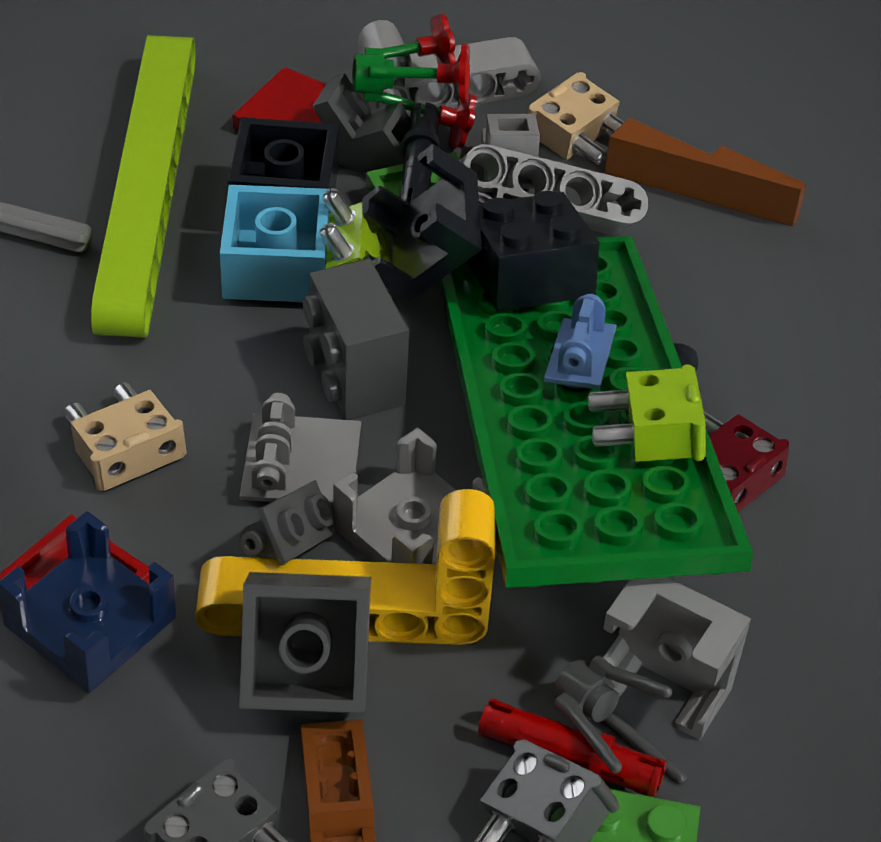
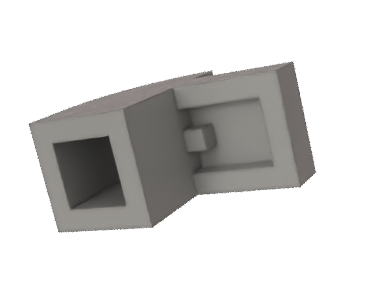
(514, 133)

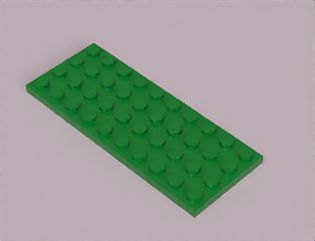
(558, 499)

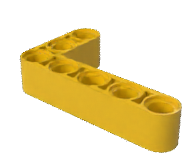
(407, 600)

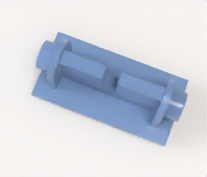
(582, 346)

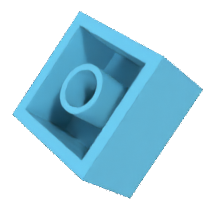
(272, 242)

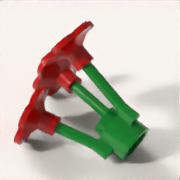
(374, 74)

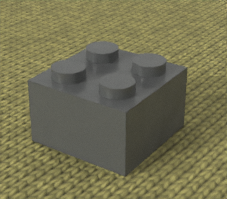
(356, 339)
(305, 642)

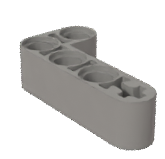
(497, 69)
(548, 175)

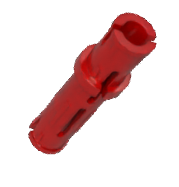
(509, 724)

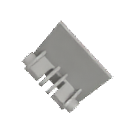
(296, 450)

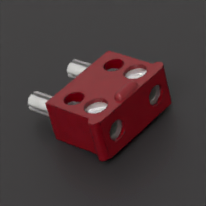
(748, 457)

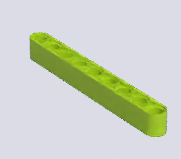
(144, 190)

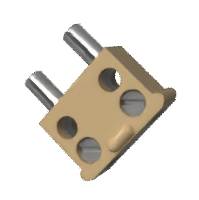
(575, 117)
(126, 437)

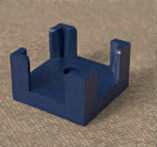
(89, 608)

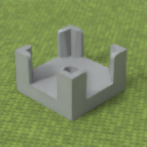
(399, 514)
(680, 639)

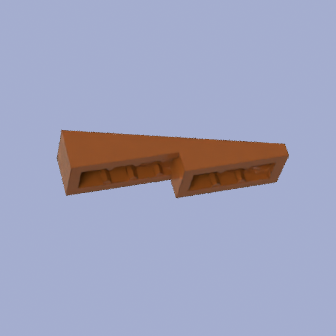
(721, 179)
(337, 782)

